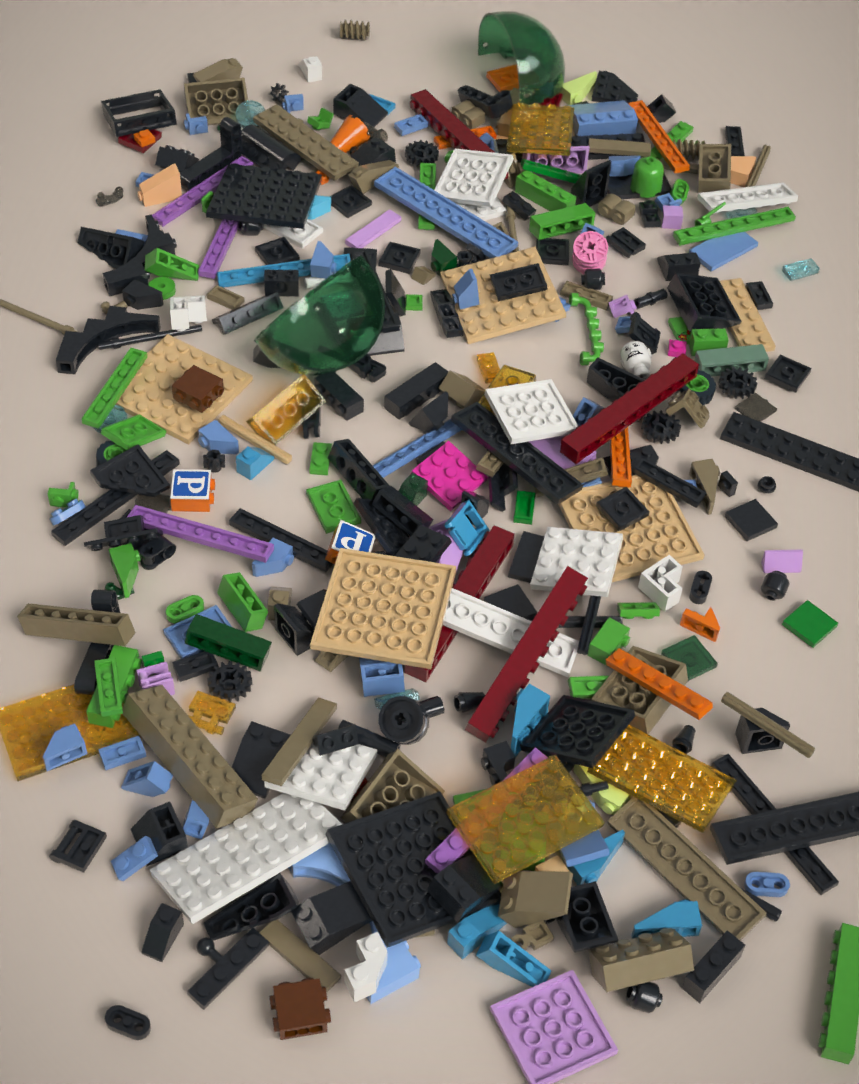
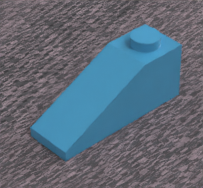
(592, 870)
(681, 916)
(472, 930)
(512, 960)

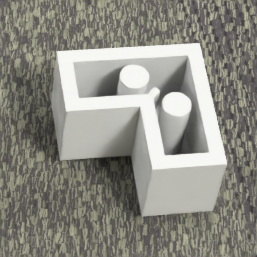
(187, 310)
(661, 584)

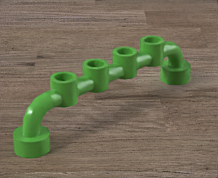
(592, 324)

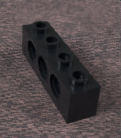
(356, 469)

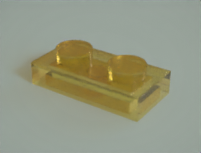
(488, 366)

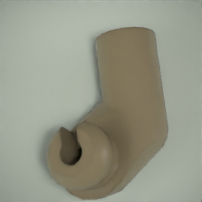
(105, 306)

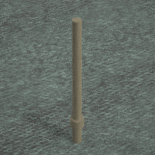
(510, 217)
(36, 317)

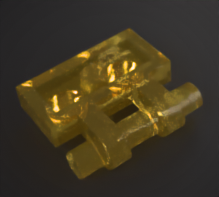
(211, 707)

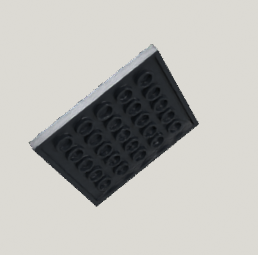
(264, 196)
(388, 866)

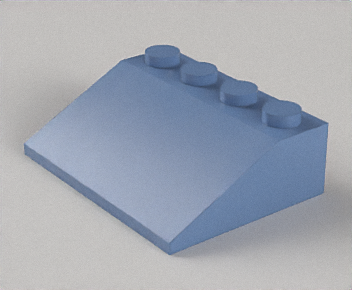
(604, 118)

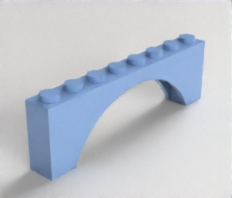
(401, 965)

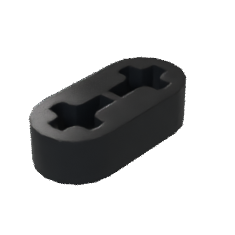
(697, 586)

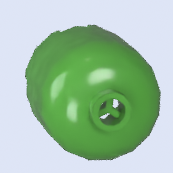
(647, 177)

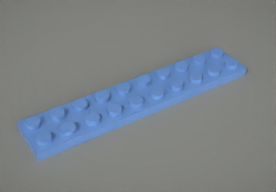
(445, 213)

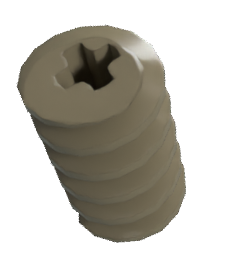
(354, 29)
(688, 148)

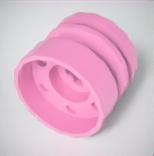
(589, 251)

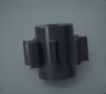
(277, 89)
(214, 461)

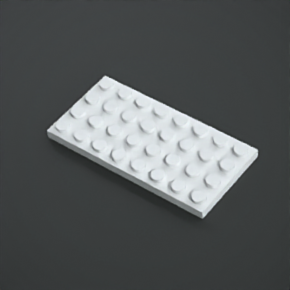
(243, 854)

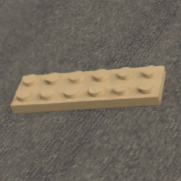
(752, 328)

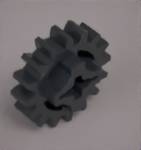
(421, 153)
(737, 382)
(661, 427)
(230, 681)

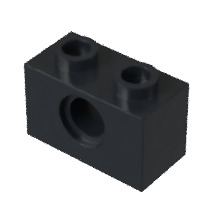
(282, 281)

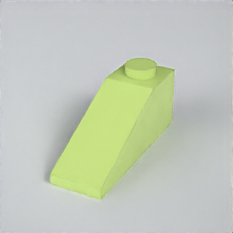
(577, 89)
(608, 800)

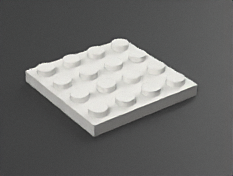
(473, 176)
(531, 411)
(583, 550)
(329, 777)

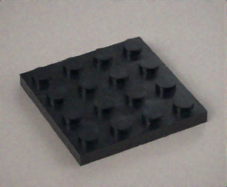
(578, 730)

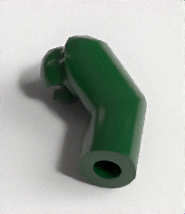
(110, 586)

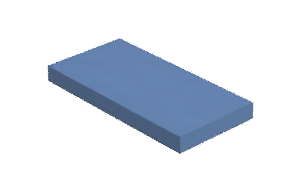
(723, 249)

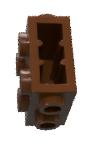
(197, 388)
(300, 1008)

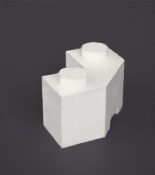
(364, 977)

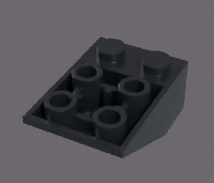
(358, 103)

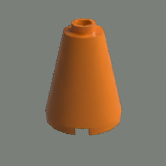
(350, 134)

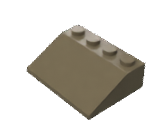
(215, 99)
(625, 693)
(391, 785)

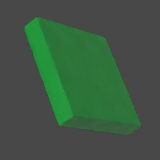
(810, 623)

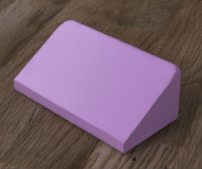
(782, 560)

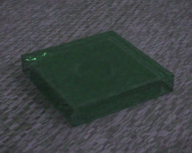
(693, 654)

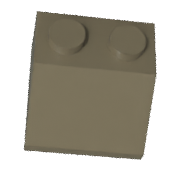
(461, 389)

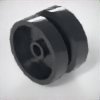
(395, 711)

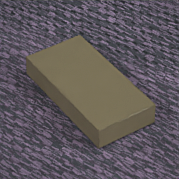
(225, 297)

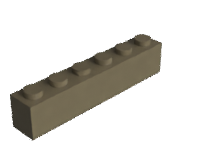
(76, 624)

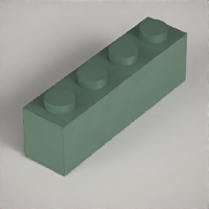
(747, 357)

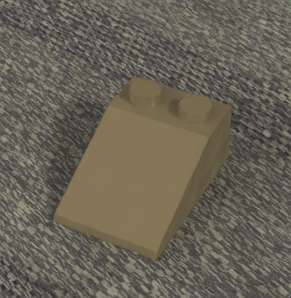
(714, 167)
(534, 897)

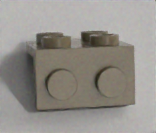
(690, 401)

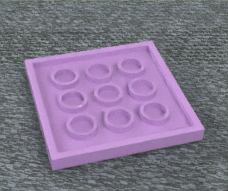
(553, 1030)

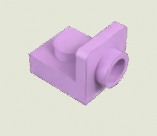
(622, 306)

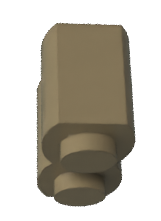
(469, 114)
(617, 209)

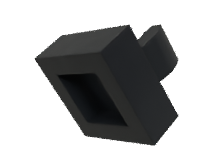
(476, 253)

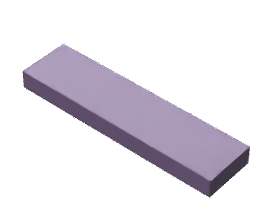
(373, 230)

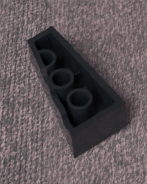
(611, 380)

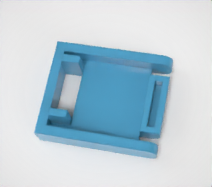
(461, 529)

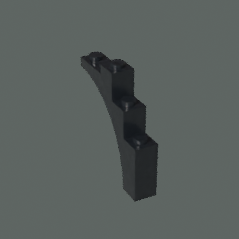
(121, 277)
(118, 323)

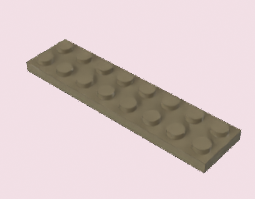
(305, 142)
(687, 868)

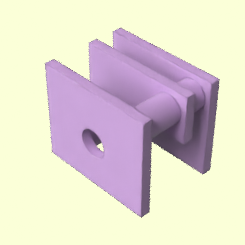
(162, 677)

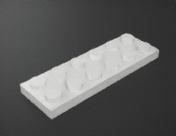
(748, 197)

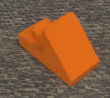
(703, 625)

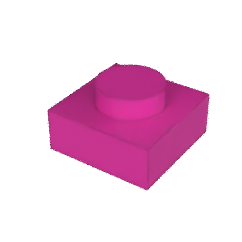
(676, 348)

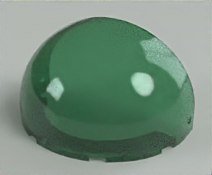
(535, 50)
(329, 325)

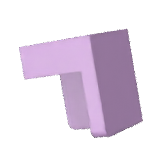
(672, 217)

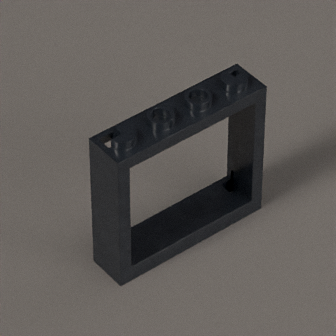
(137, 123)

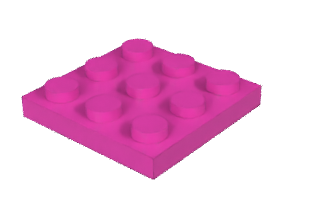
(449, 475)

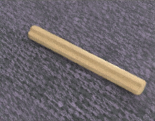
(255, 439)

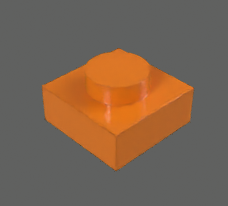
(144, 138)

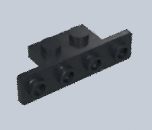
(500, 485)
(122, 531)

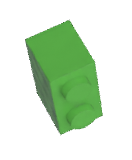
(707, 339)
(608, 640)

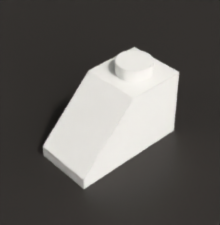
(311, 68)

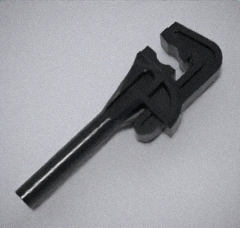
(364, 367)

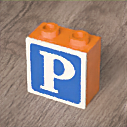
(192, 490)
(349, 537)

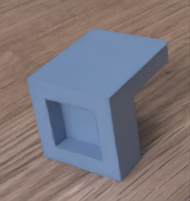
(195, 821)

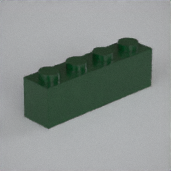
(228, 642)

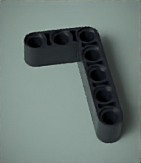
(228, 152)
(86, 678)

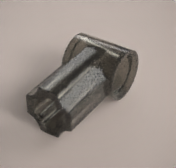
(374, 133)

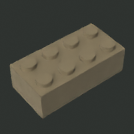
(641, 959)

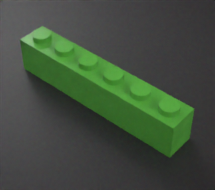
(843, 998)

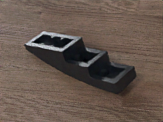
(446, 313)

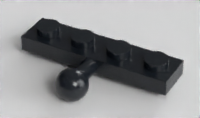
(226, 967)

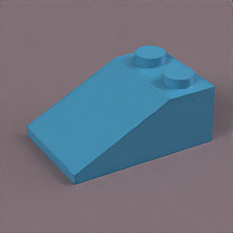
(530, 710)

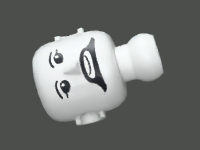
(636, 359)

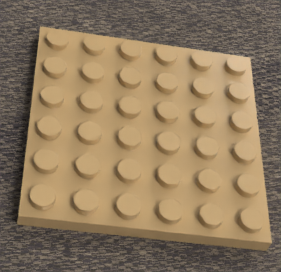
(506, 316)
(152, 388)
(644, 542)
(384, 608)

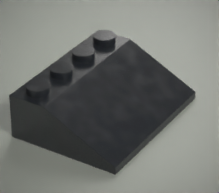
(702, 302)

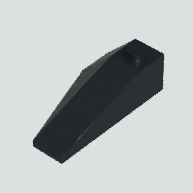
(109, 246)
(254, 909)

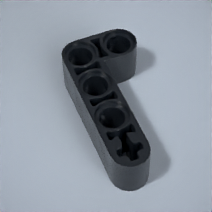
(493, 106)

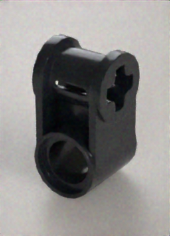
(156, 550)

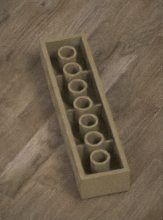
(189, 755)

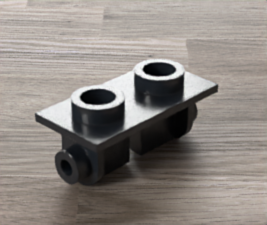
(336, 739)

